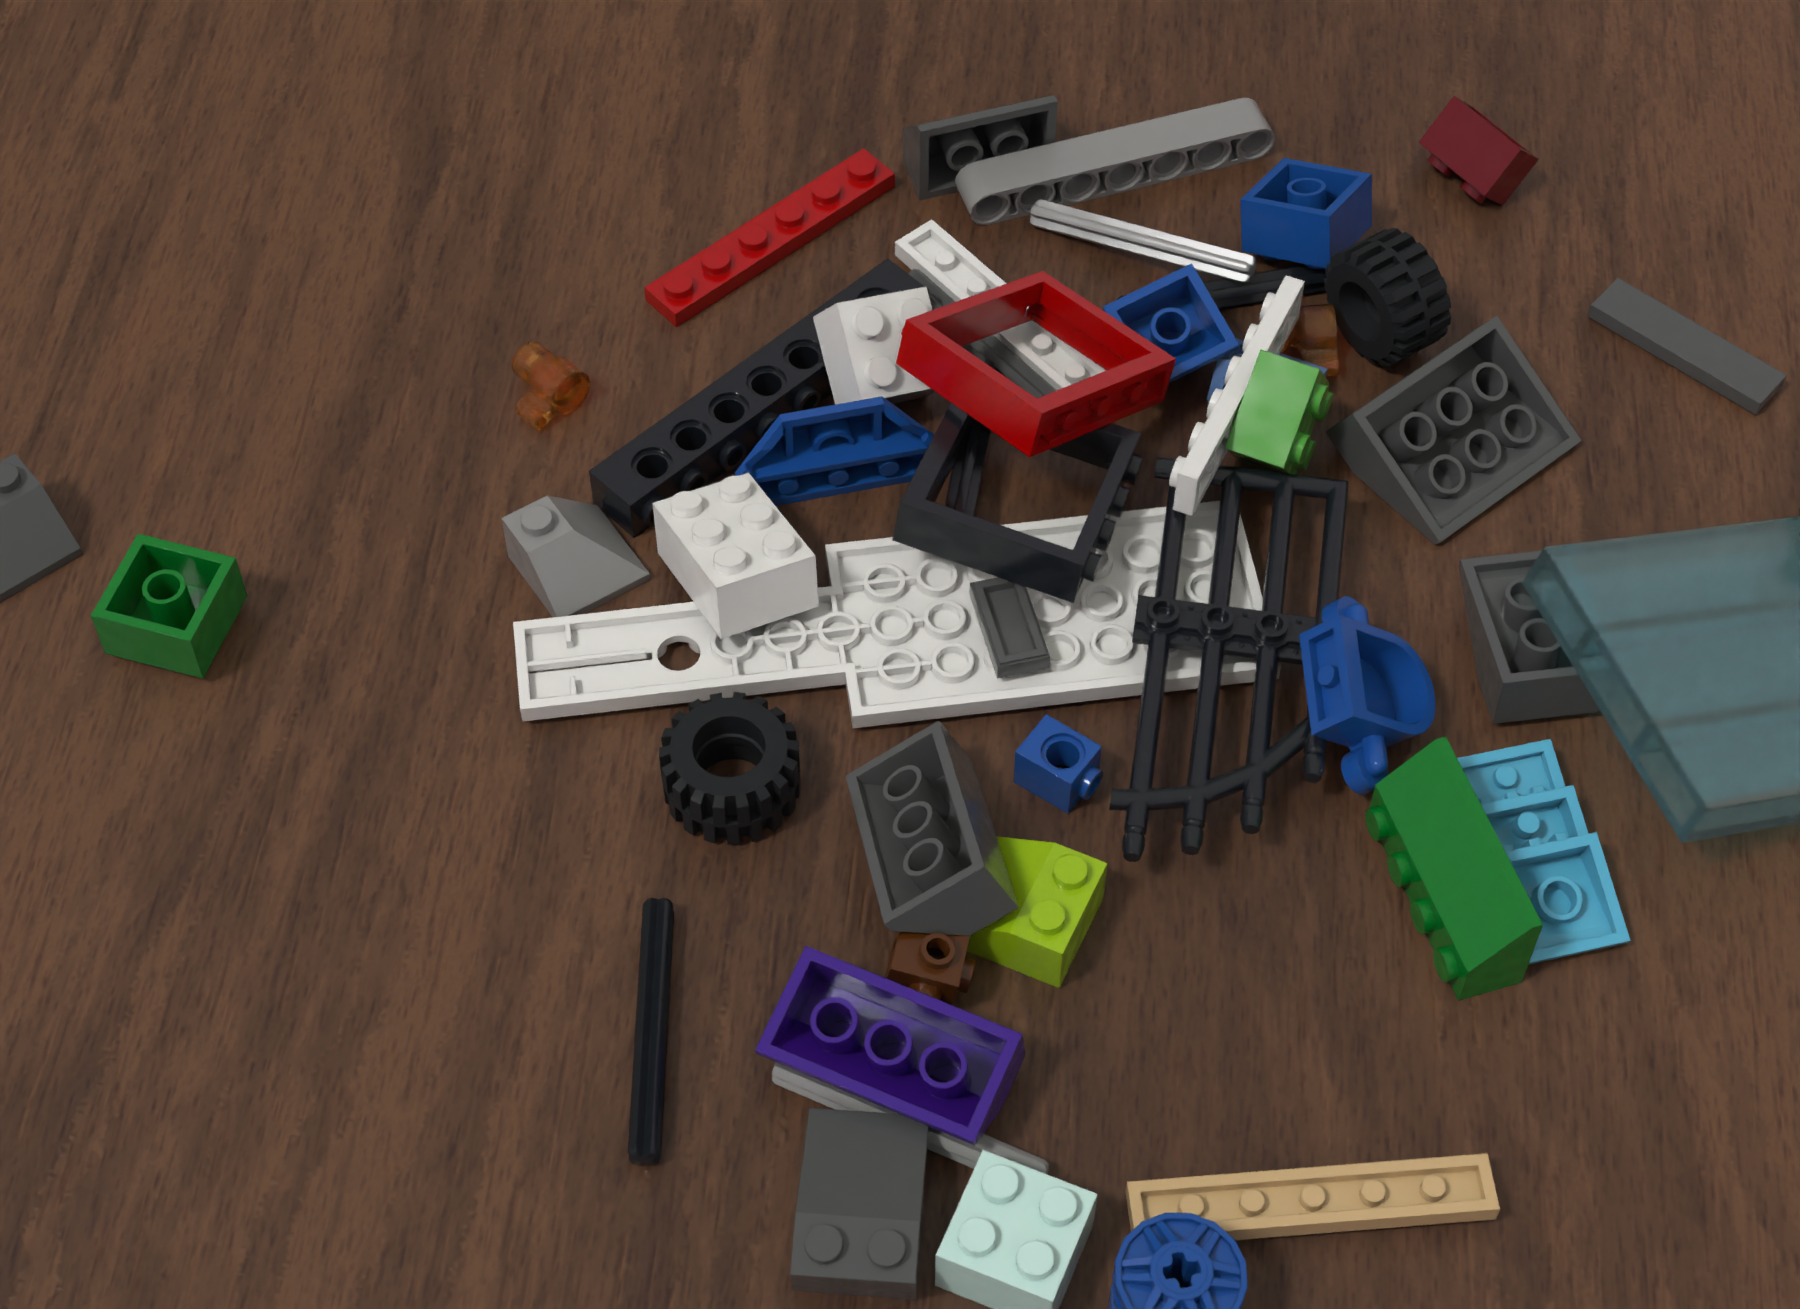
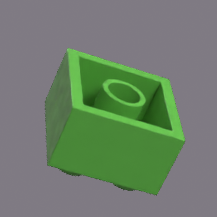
(1279, 414)

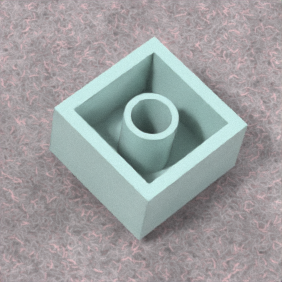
(1014, 1237)

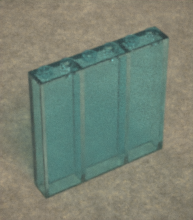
(1691, 663)

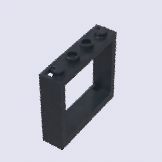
(1004, 550)

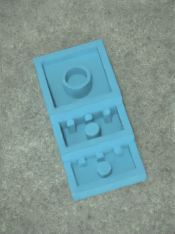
(1549, 848)

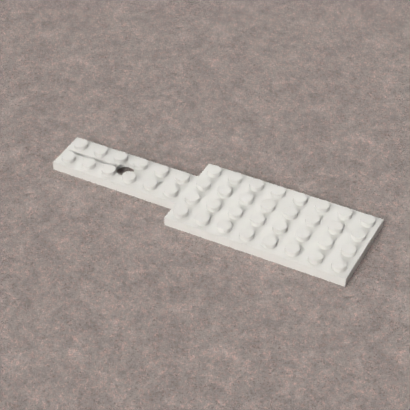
(895, 633)

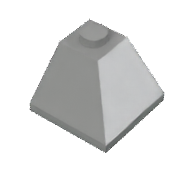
(571, 555)

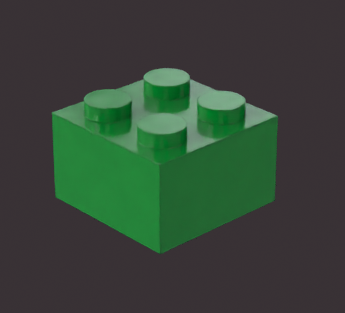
(169, 605)

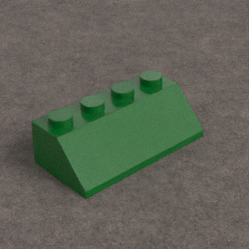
(1454, 872)

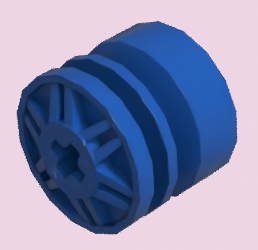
(1180, 1248)

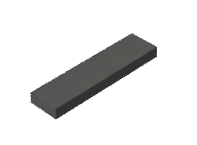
(1687, 346)

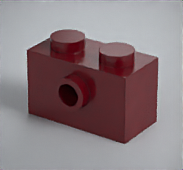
(1477, 151)

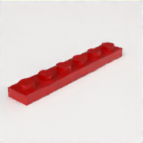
(769, 237)

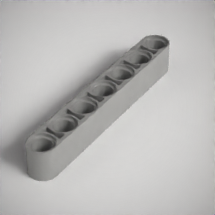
(1115, 160)

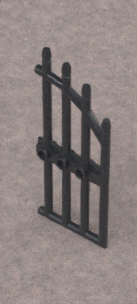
(1230, 631)

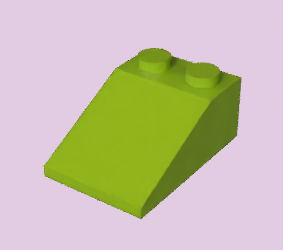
(1056, 901)

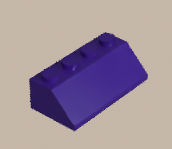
(893, 1046)

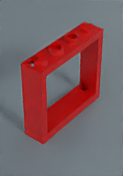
(1133, 380)

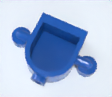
(1363, 690)

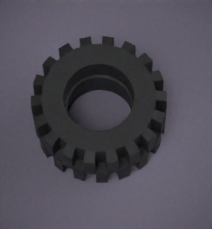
(1388, 297)
(722, 732)

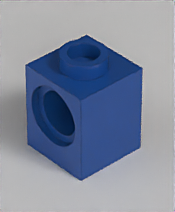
(1052, 745)

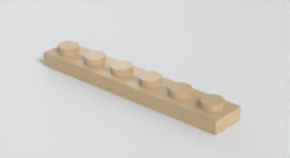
(1327, 1197)

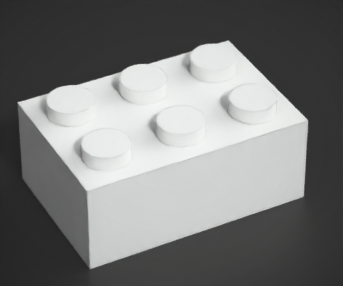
(735, 555)

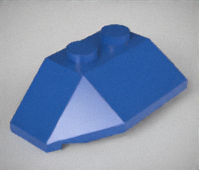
(836, 451)

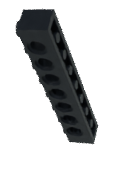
(726, 417)

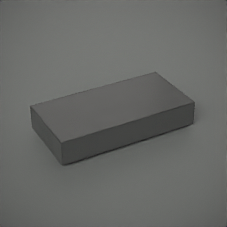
(1009, 627)

